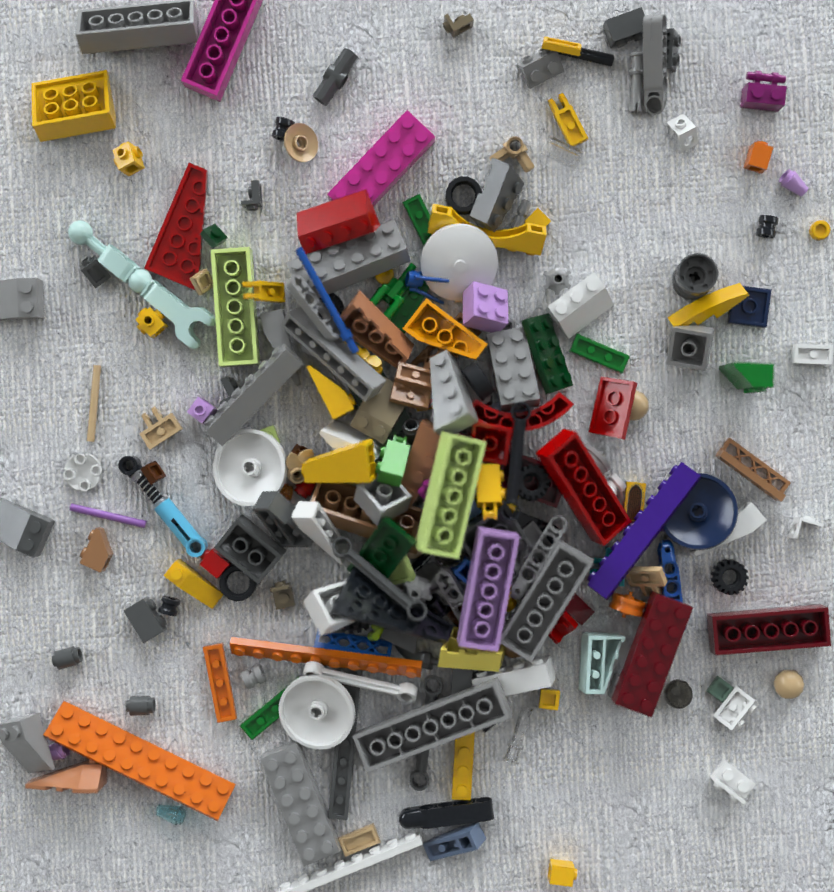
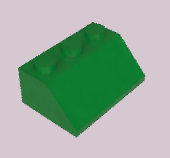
(749, 376)

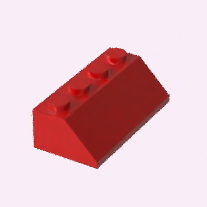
(336, 221)

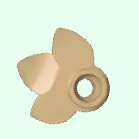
(295, 463)

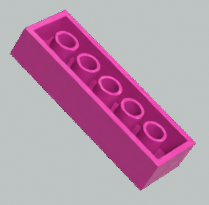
(220, 46)
(386, 160)

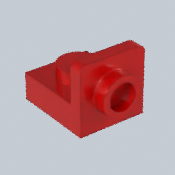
(562, 627)

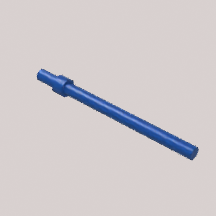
(346, 335)

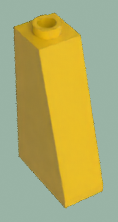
(343, 465)

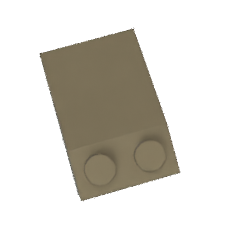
(378, 415)

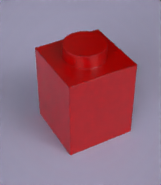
(214, 562)

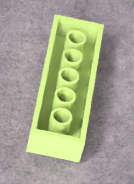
(234, 315)
(450, 495)

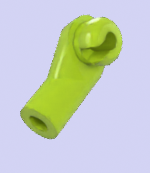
(375, 635)

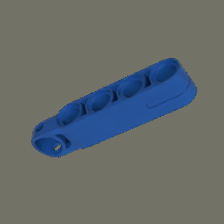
(664, 558)

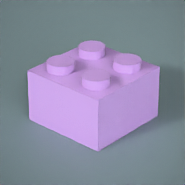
(485, 307)

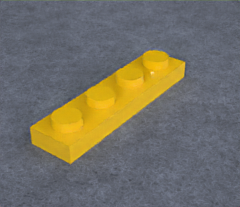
(463, 767)

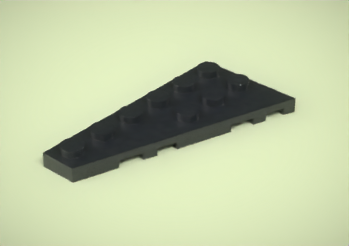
(369, 604)

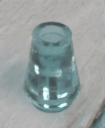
(171, 813)

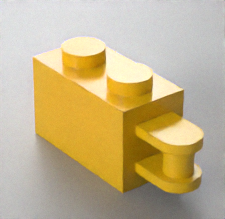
(489, 489)

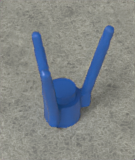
(415, 279)

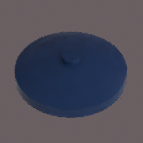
(704, 516)

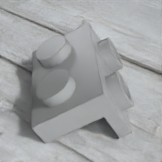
(540, 67)

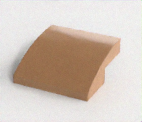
(411, 386)

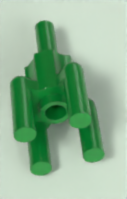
(392, 293)

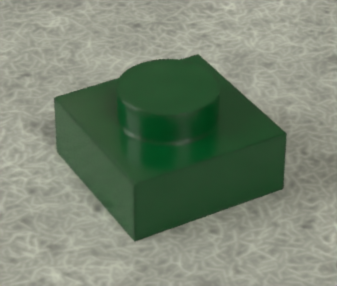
(213, 235)

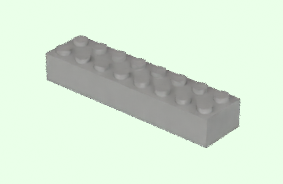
(432, 724)

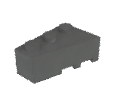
(276, 516)

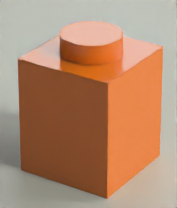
(758, 157)

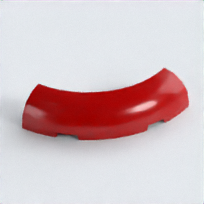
(539, 417)

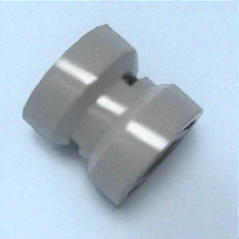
(253, 676)

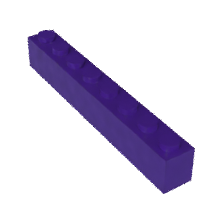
(643, 531)

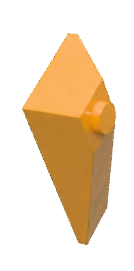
(440, 330)

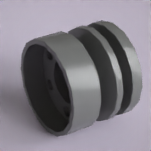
(703, 270)

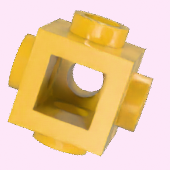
(128, 158)
(154, 328)

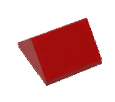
(497, 440)

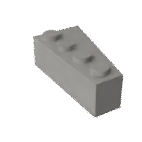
(450, 396)

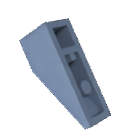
(455, 842)

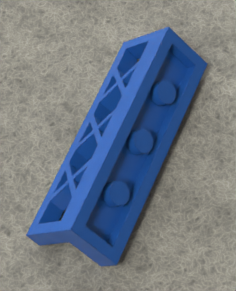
(352, 647)

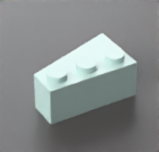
(597, 660)

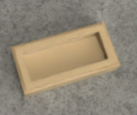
(359, 840)

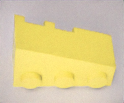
(469, 658)

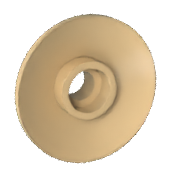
(307, 142)

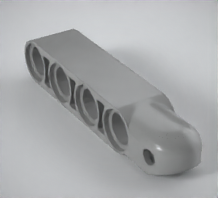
(655, 62)
(523, 583)

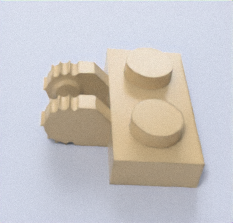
(161, 430)
(647, 578)

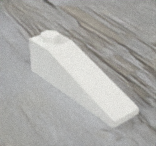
(748, 521)
(318, 527)

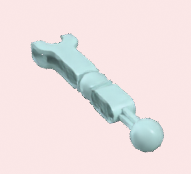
(141, 282)

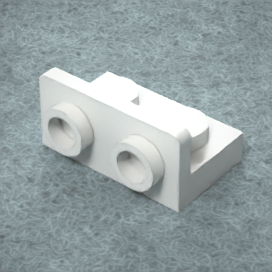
(735, 709)
(733, 781)

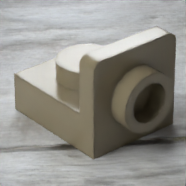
(460, 25)
(283, 594)

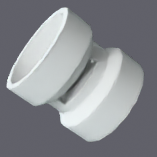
(616, 483)

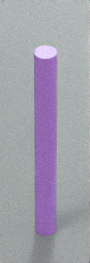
(108, 515)

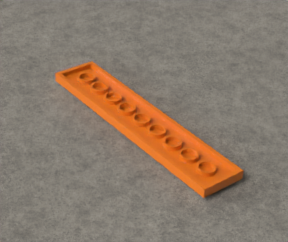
(139, 760)

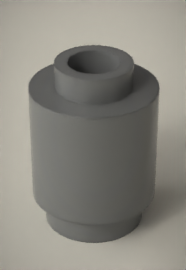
(67, 657)
(140, 705)

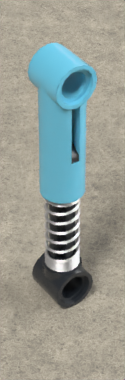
(165, 508)

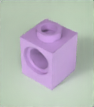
(202, 410)

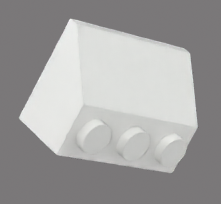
(580, 305)

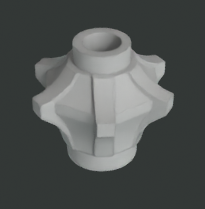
(552, 284)
(419, 589)

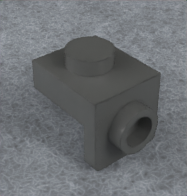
(229, 385)

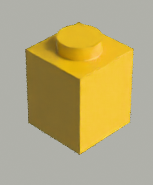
(561, 872)

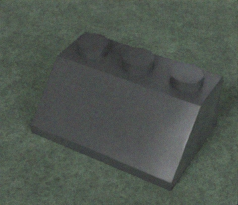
(250, 549)

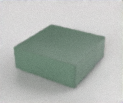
(720, 689)

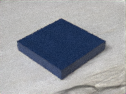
(752, 310)

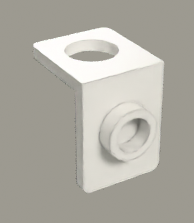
(683, 128)
(797, 523)

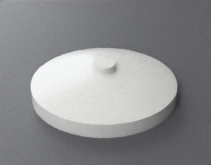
(460, 255)
(248, 465)
(317, 711)

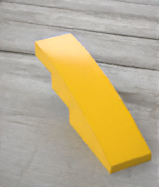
(713, 303)

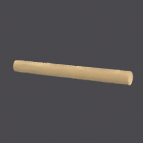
(93, 403)

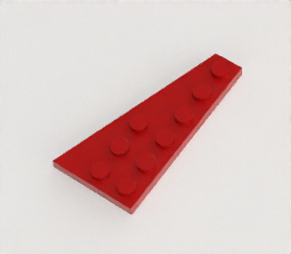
(179, 242)

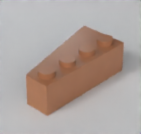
(376, 331)
(420, 459)

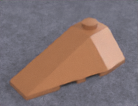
(80, 777)

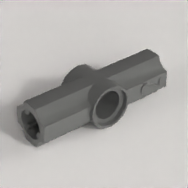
(335, 76)

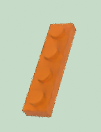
(220, 682)

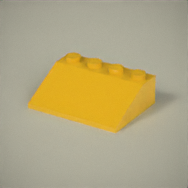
(72, 106)

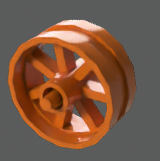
(627, 604)

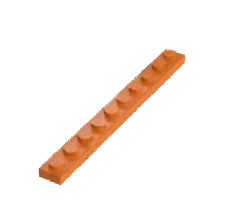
(326, 657)

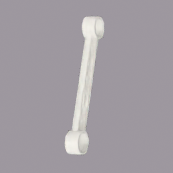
(405, 691)

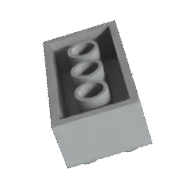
(512, 369)

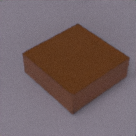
(153, 472)

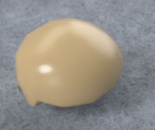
(639, 407)
(788, 684)

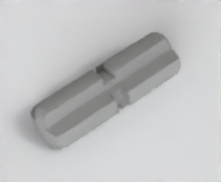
(521, 213)

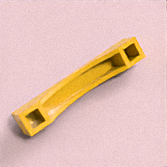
(525, 238)

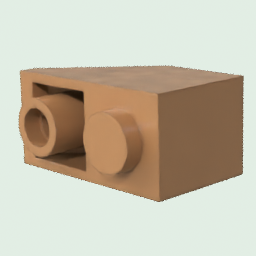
(98, 552)

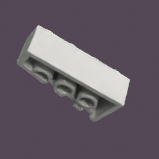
(521, 676)

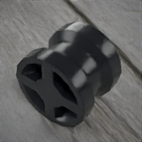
(169, 605)

